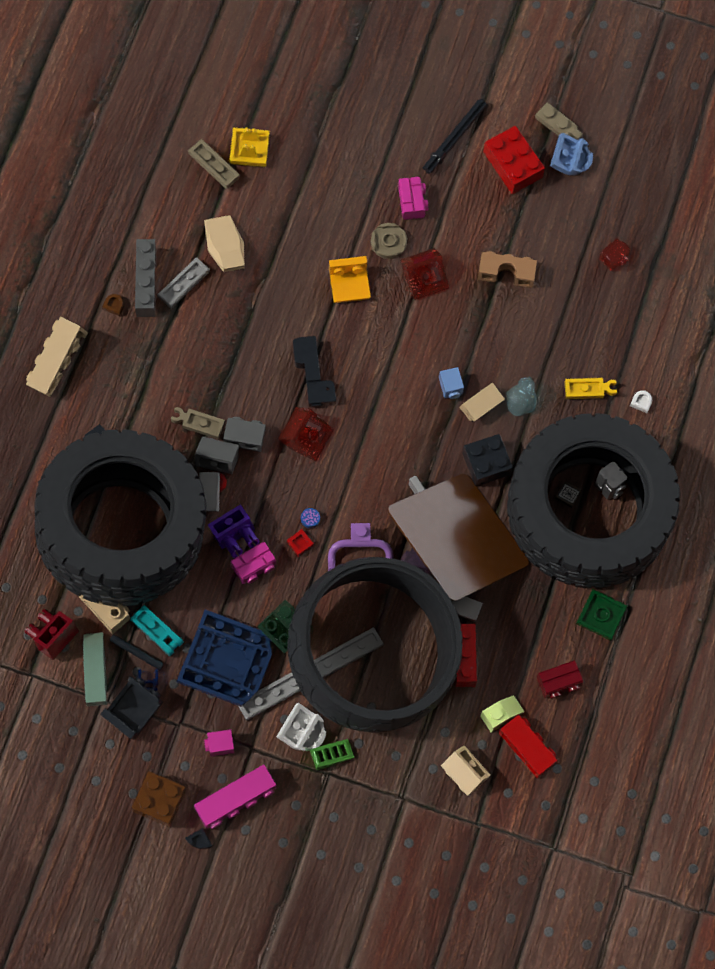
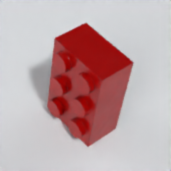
(513, 159)

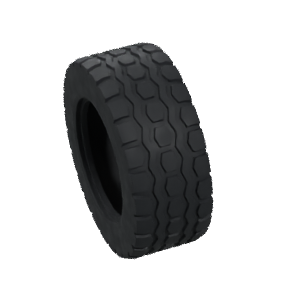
(596, 442)
(131, 462)

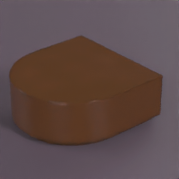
(113, 304)

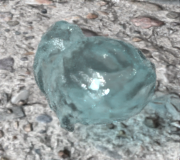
(522, 397)

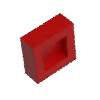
(300, 542)

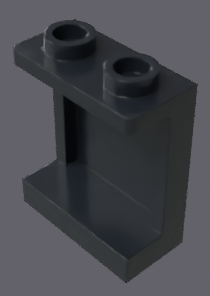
(133, 708)

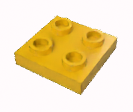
(249, 147)

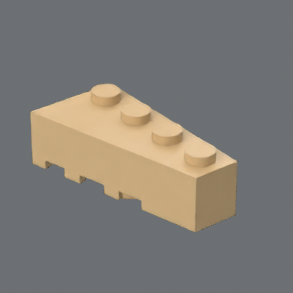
(55, 356)

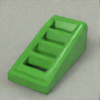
(322, 749)

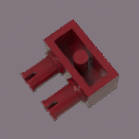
(55, 635)

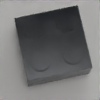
(487, 460)

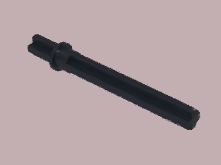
(438, 156)

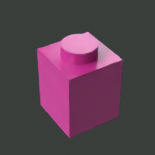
(219, 743)

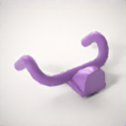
(359, 538)

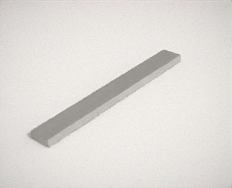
(326, 665)

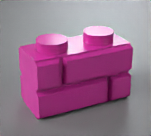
(411, 198)
(253, 563)

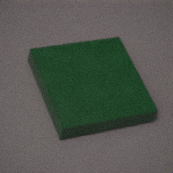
(601, 614)

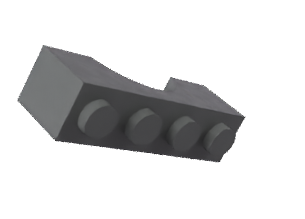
(145, 277)

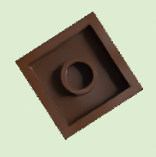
(159, 799)

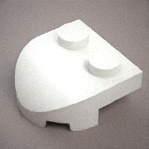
(302, 729)

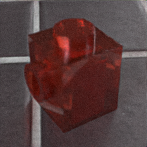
(615, 254)

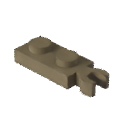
(199, 422)

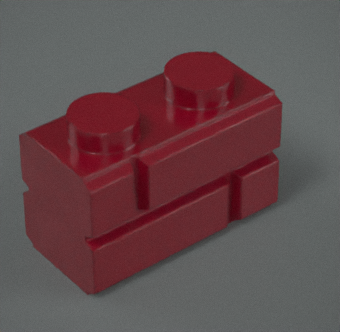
(560, 679)

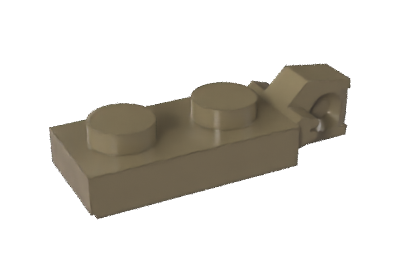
(557, 122)

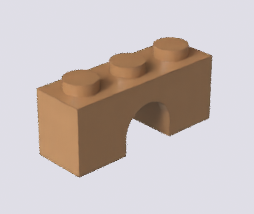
(493, 263)

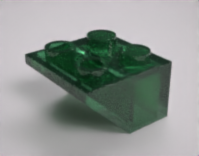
(277, 625)

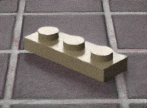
(214, 164)

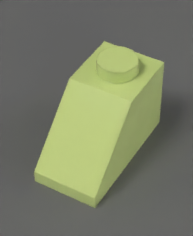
(501, 713)

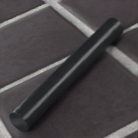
(136, 652)

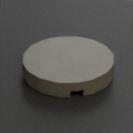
(388, 240)

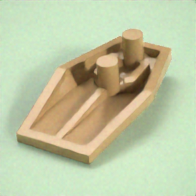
(225, 243)

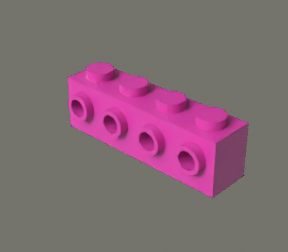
(235, 797)

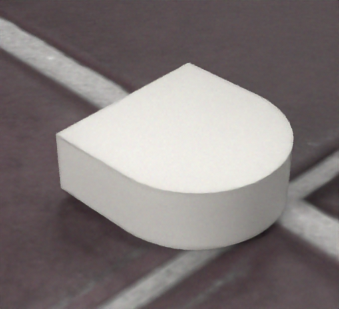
(642, 401)

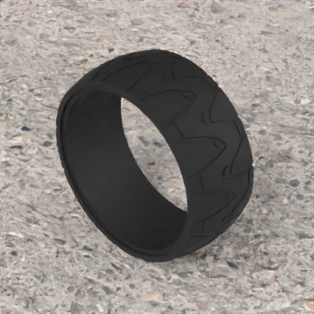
(425, 593)

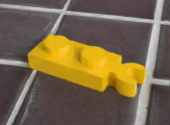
(588, 388)

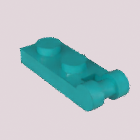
(156, 630)

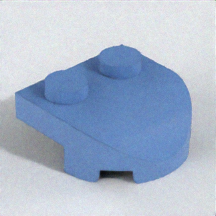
(571, 155)

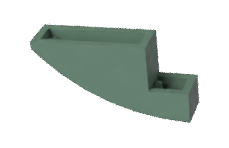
(94, 669)

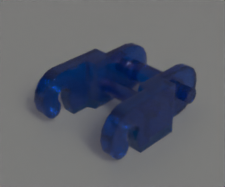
(154, 681)

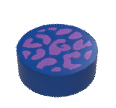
(310, 518)

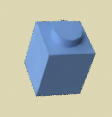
(451, 383)

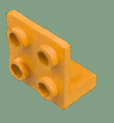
(349, 279)

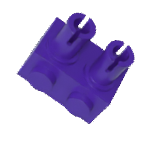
(232, 527)

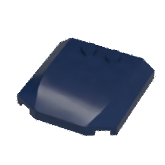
(226, 659)

